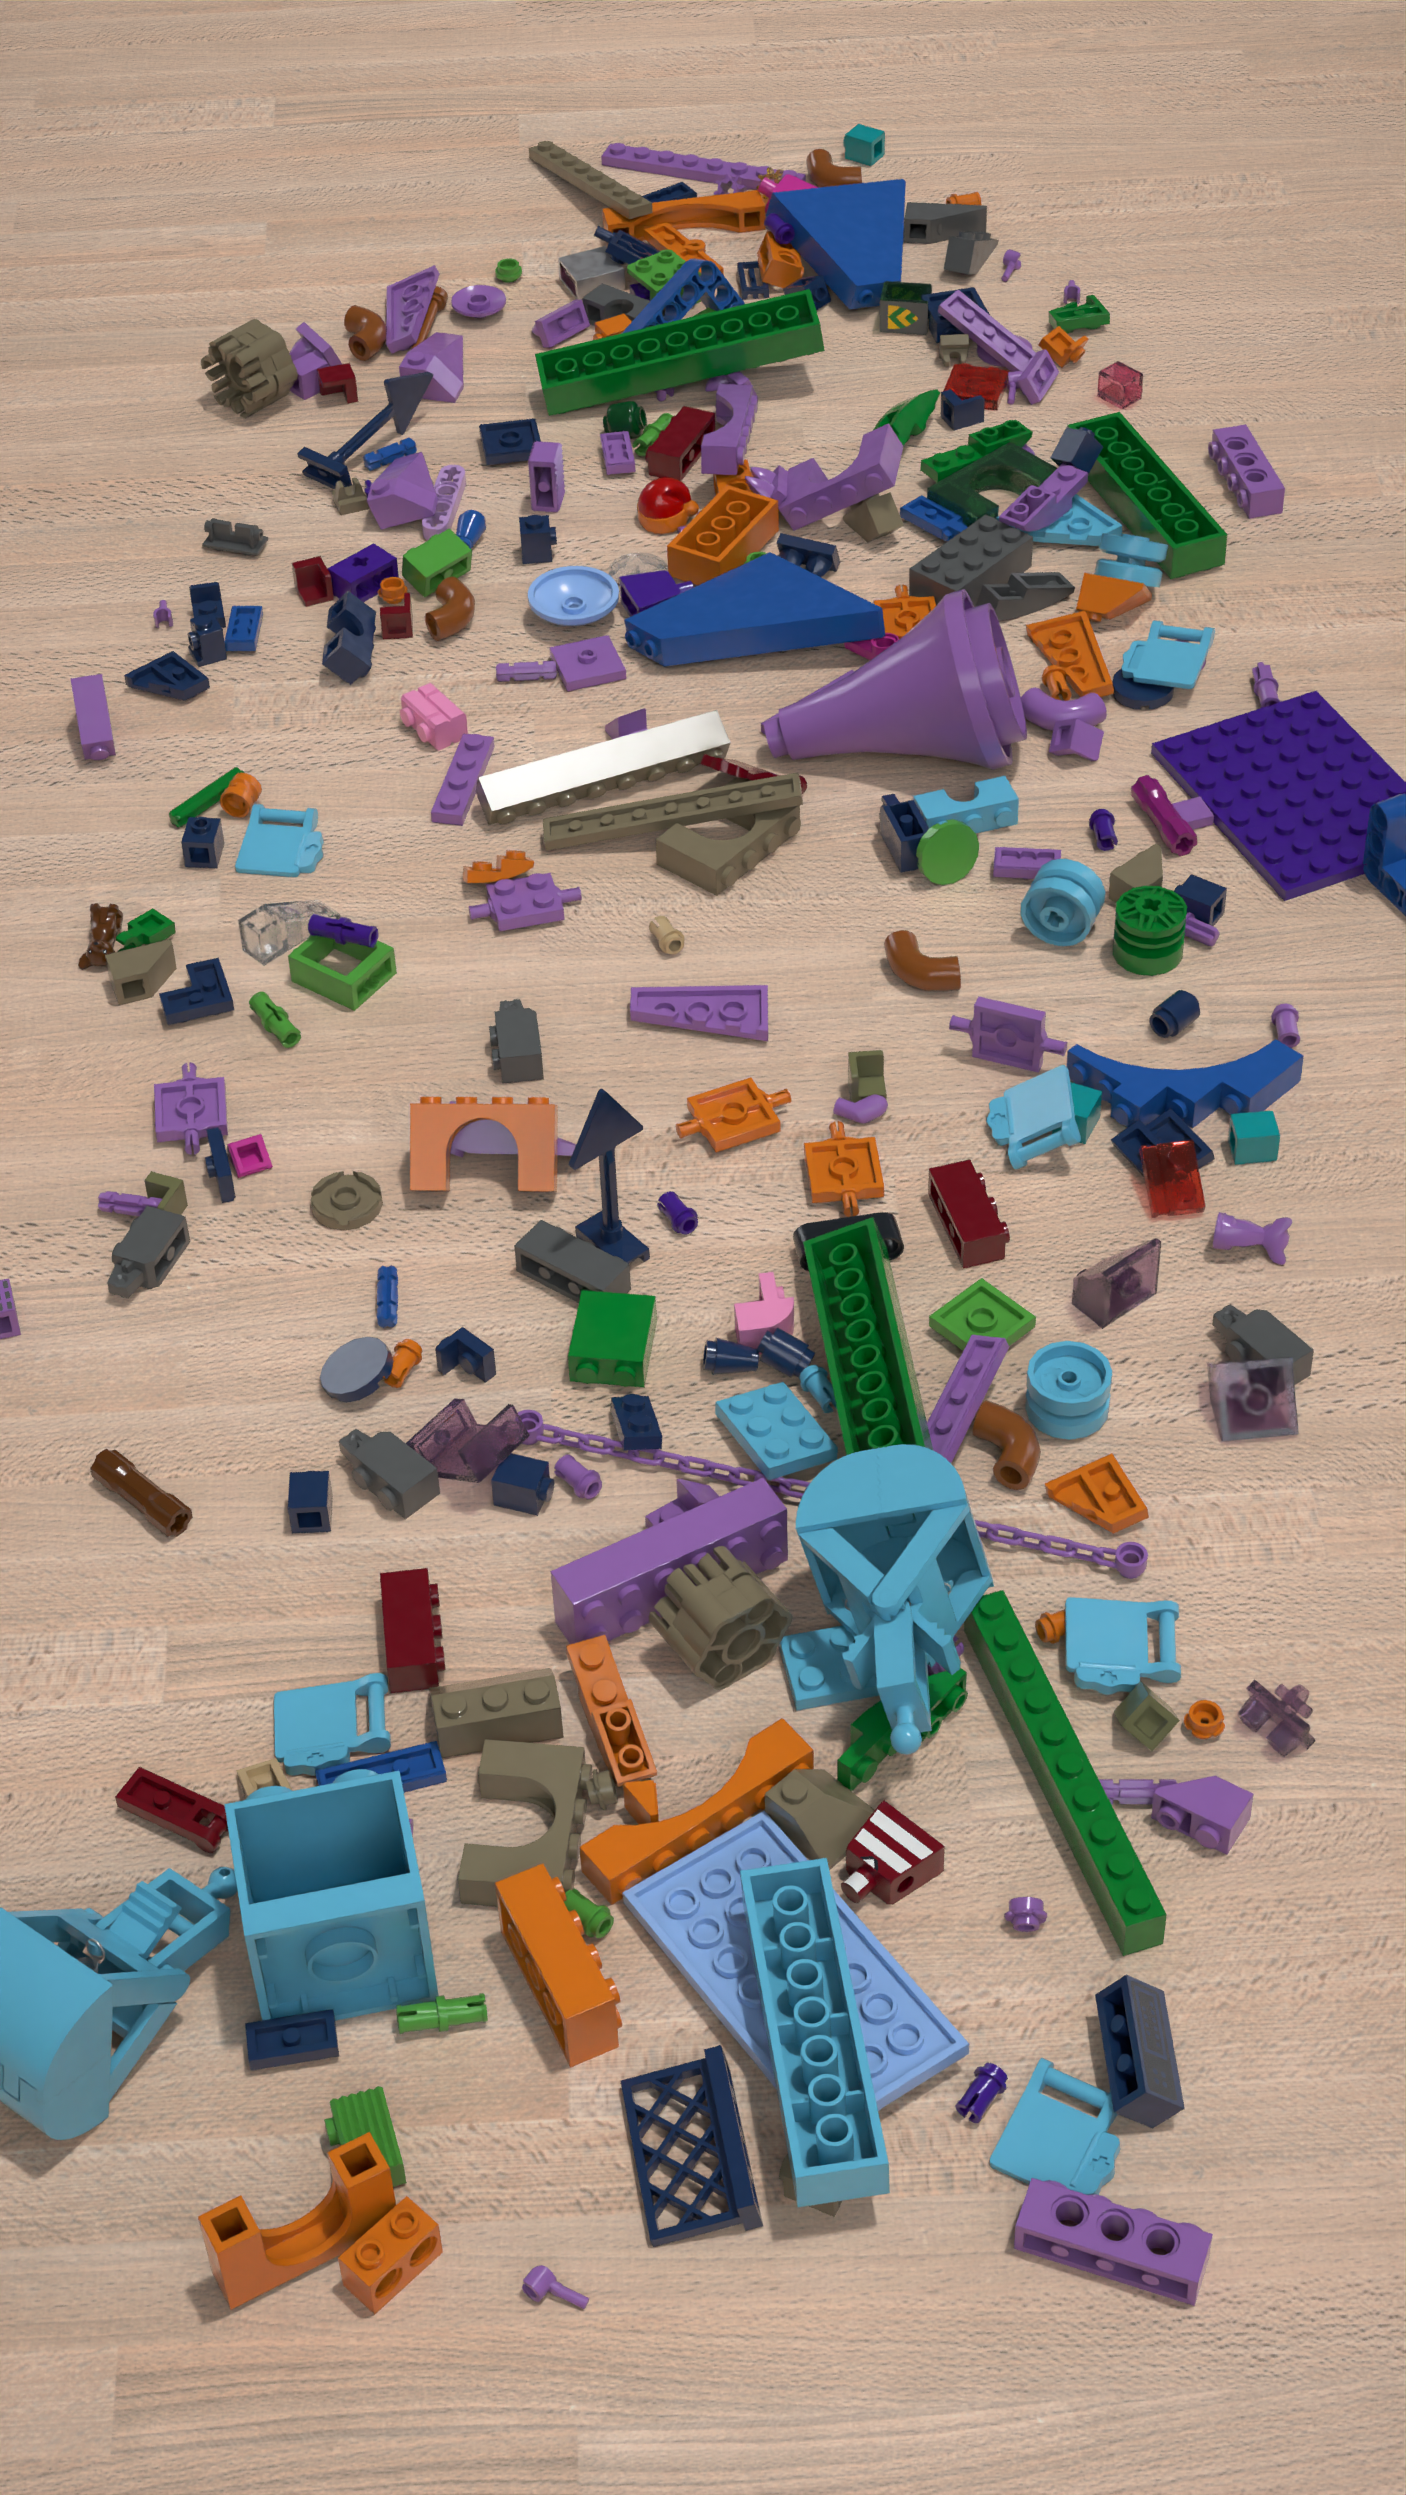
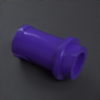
(782, 231)
(1102, 824)
(682, 1218)
(988, 2083)

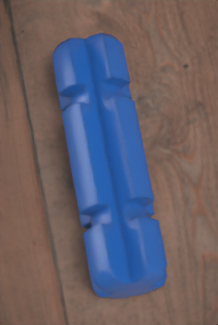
(389, 453)
(387, 1296)

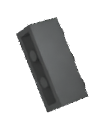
(569, 1263)

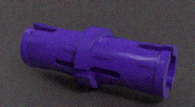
(343, 930)

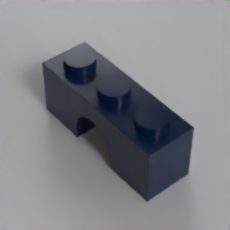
(351, 648)

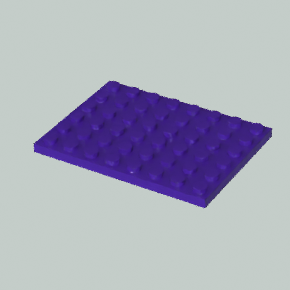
(1286, 789)

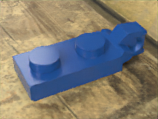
(933, 518)

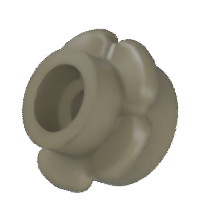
(602, 1789)

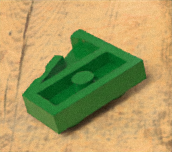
(1088, 316)

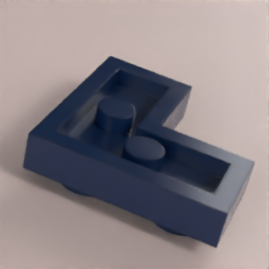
(205, 996)

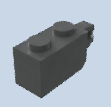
(517, 1042)
(148, 1251)
(1262, 1336)
(391, 1471)

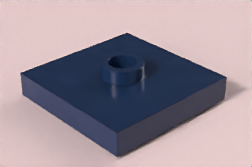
(508, 440)

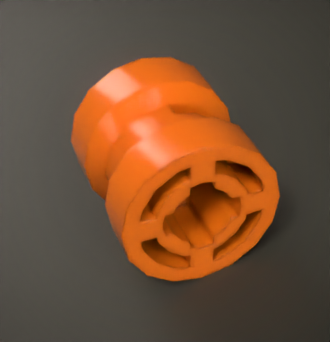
(240, 795)

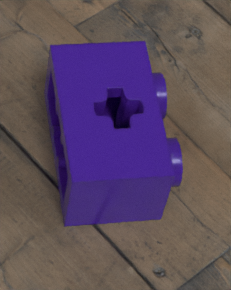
(363, 572)

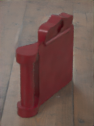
(742, 769)

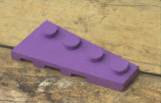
(407, 308)
(712, 1009)

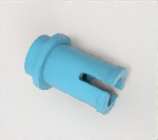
(815, 1381)

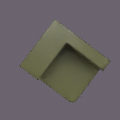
(866, 1074)
(169, 1189)
(1146, 1716)

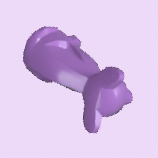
(1244, 1233)

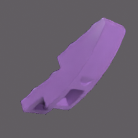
(1047, 503)

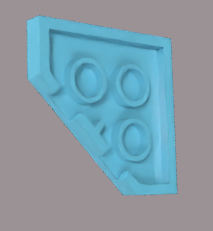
(1078, 526)

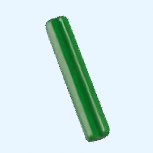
(202, 800)

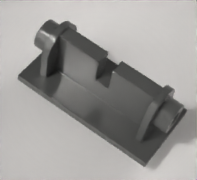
(245, 539)

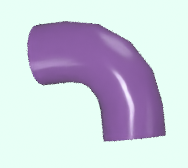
(1045, 710)

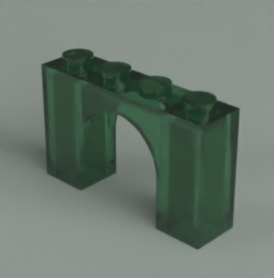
(1003, 469)

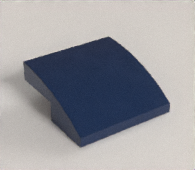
(1163, 1129)

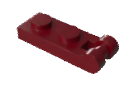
(174, 1808)

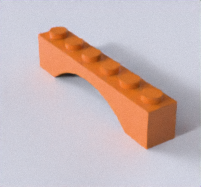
(730, 211)
(635, 1852)

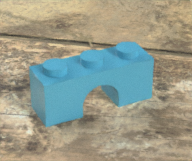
(992, 808)

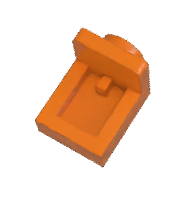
(1063, 347)

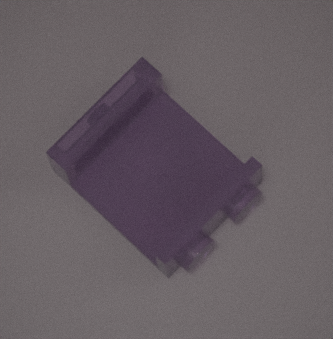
(468, 1449)

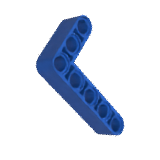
(694, 289)
(1387, 849)

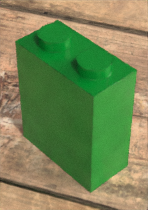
(612, 1338)

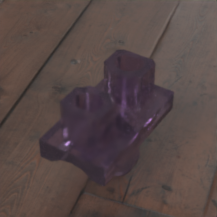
(1290, 1728)

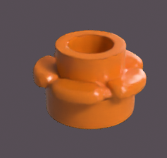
(392, 590)
(1204, 1712)

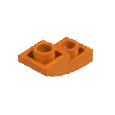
(506, 867)

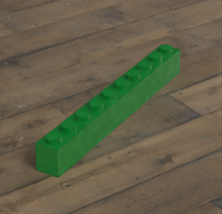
(1066, 1776)

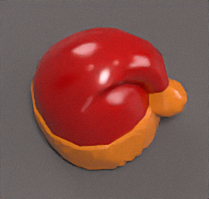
(665, 505)

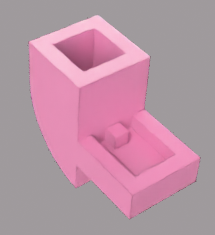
(768, 1313)

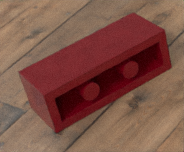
(680, 443)
(968, 1213)
(411, 1630)

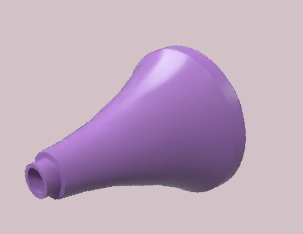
(929, 694)

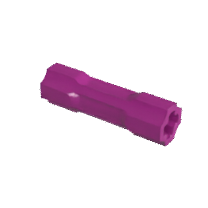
(1173, 829)

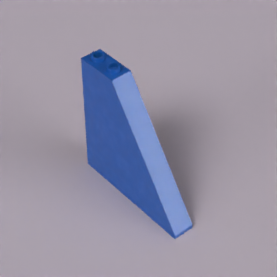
(848, 235)
(752, 612)

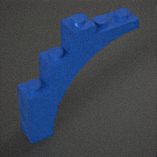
(1194, 1093)

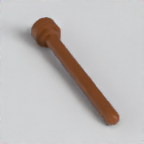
(436, 304)

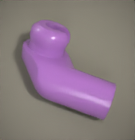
(863, 1110)

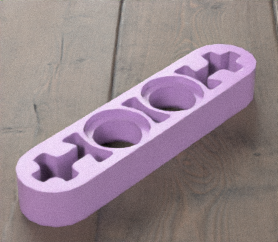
(446, 503)

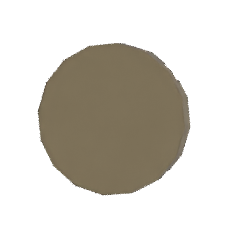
(346, 1200)

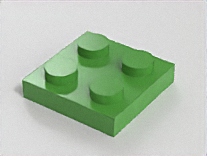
(981, 1312)

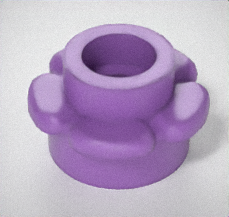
(1026, 1913)

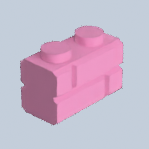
(433, 716)

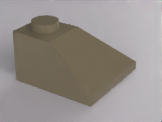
(816, 1813)

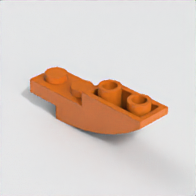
(610, 1711)

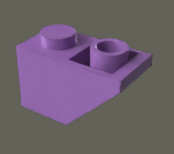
(1204, 1810)

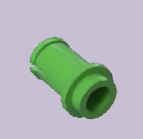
(594, 1918)

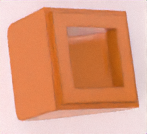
(641, 1801)

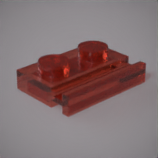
(1172, 1179)

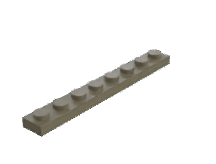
(590, 180)
(666, 811)

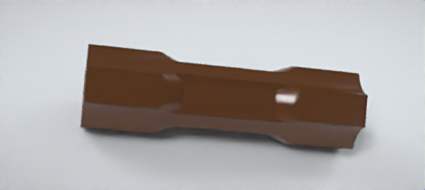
(123, 1478)

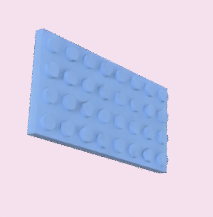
(702, 1928)

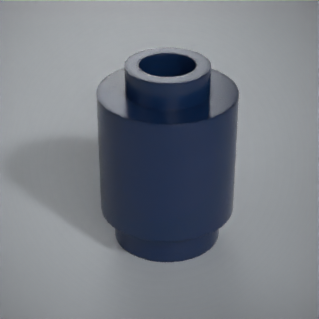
(1174, 1014)
(785, 1352)

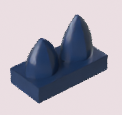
(816, 555)

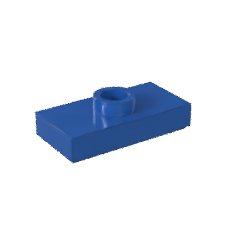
(243, 628)

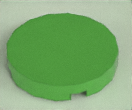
(947, 852)

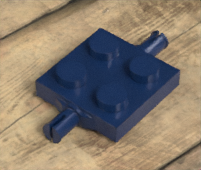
(624, 247)

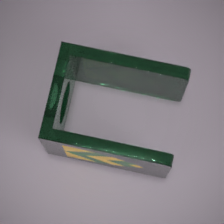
(902, 308)

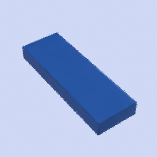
(418, 1766)

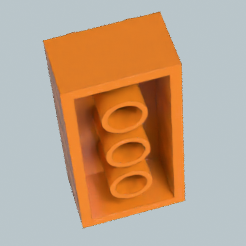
(723, 535)
(559, 1964)

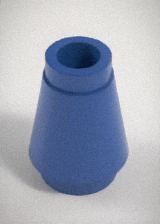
(470, 527)

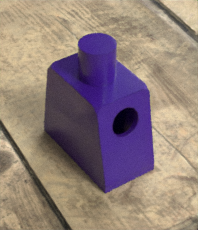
(648, 589)

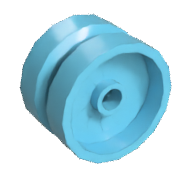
(1131, 557)
(1063, 902)
(1068, 1390)

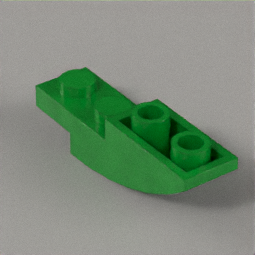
(910, 415)
(979, 444)
(872, 1731)

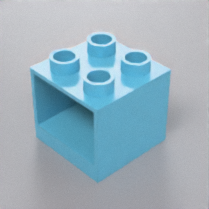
(332, 1897)

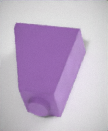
(93, 717)

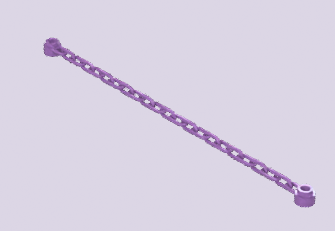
(1129, 1556)

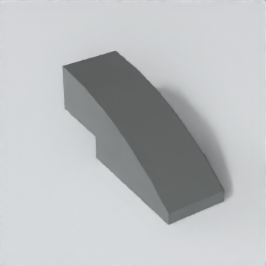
(1025, 593)

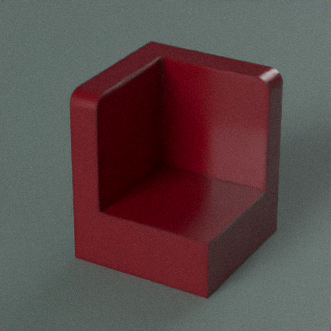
(338, 379)
(312, 581)
(397, 620)

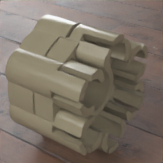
(254, 368)
(723, 1623)

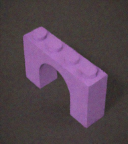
(815, 497)

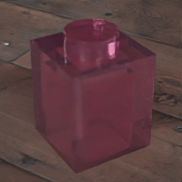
(1120, 385)

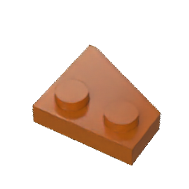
(1100, 1494)

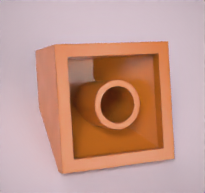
(1110, 596)

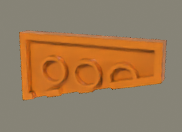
(1073, 646)

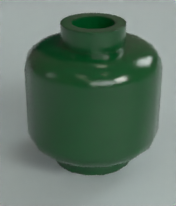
(625, 417)

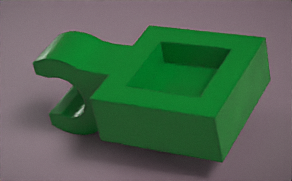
(146, 929)

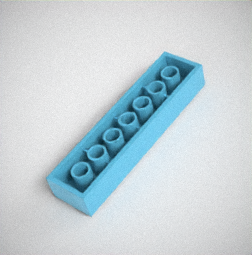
(814, 2034)

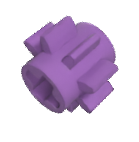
(728, 182)

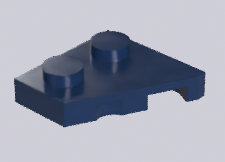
(168, 677)

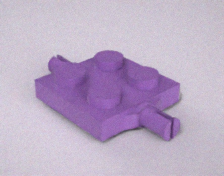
(524, 902)
(1008, 1034)
(189, 1108)

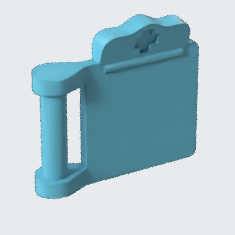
(1168, 661)
(280, 848)
(1032, 1111)
(1110, 1643)
(319, 1724)
(1057, 2141)

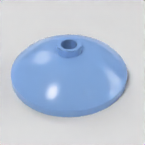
(573, 595)

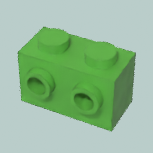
(436, 560)

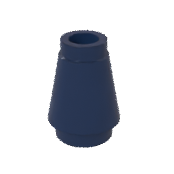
(729, 1357)

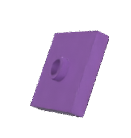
(588, 663)

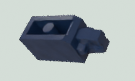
(902, 830)

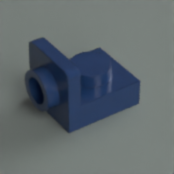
(817, 287)
(207, 600)
(469, 1352)

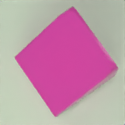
(249, 1156)

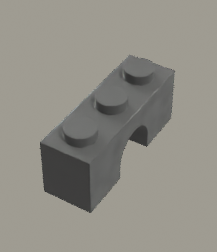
(609, 302)

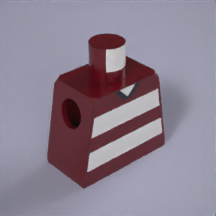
(890, 1857)

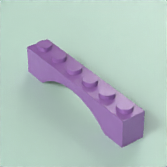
(726, 447)

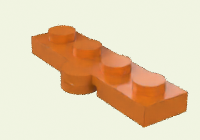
(668, 238)

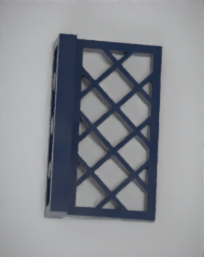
(730, 2149)

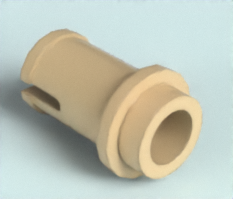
(670, 939)

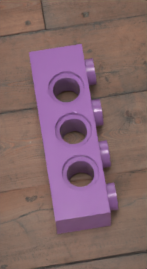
(1247, 471)
(1125, 2261)

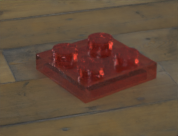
(973, 381)

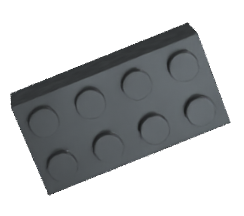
(976, 556)

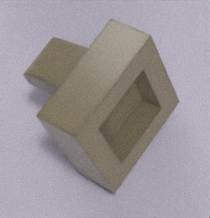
(953, 347)
(350, 498)

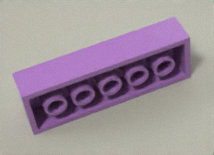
(623, 1582)

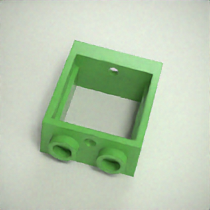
(352, 990)

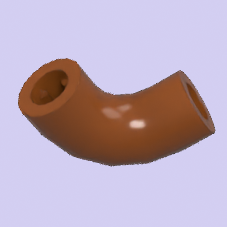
(826, 174)
(368, 332)
(456, 609)
(918, 969)
(1015, 1439)

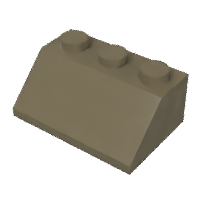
(496, 1708)

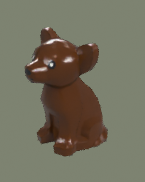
(104, 928)

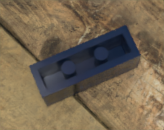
(1139, 2051)

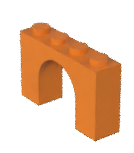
(437, 1124)
(256, 2260)

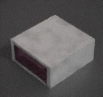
(588, 270)

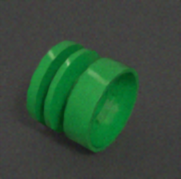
(1149, 930)

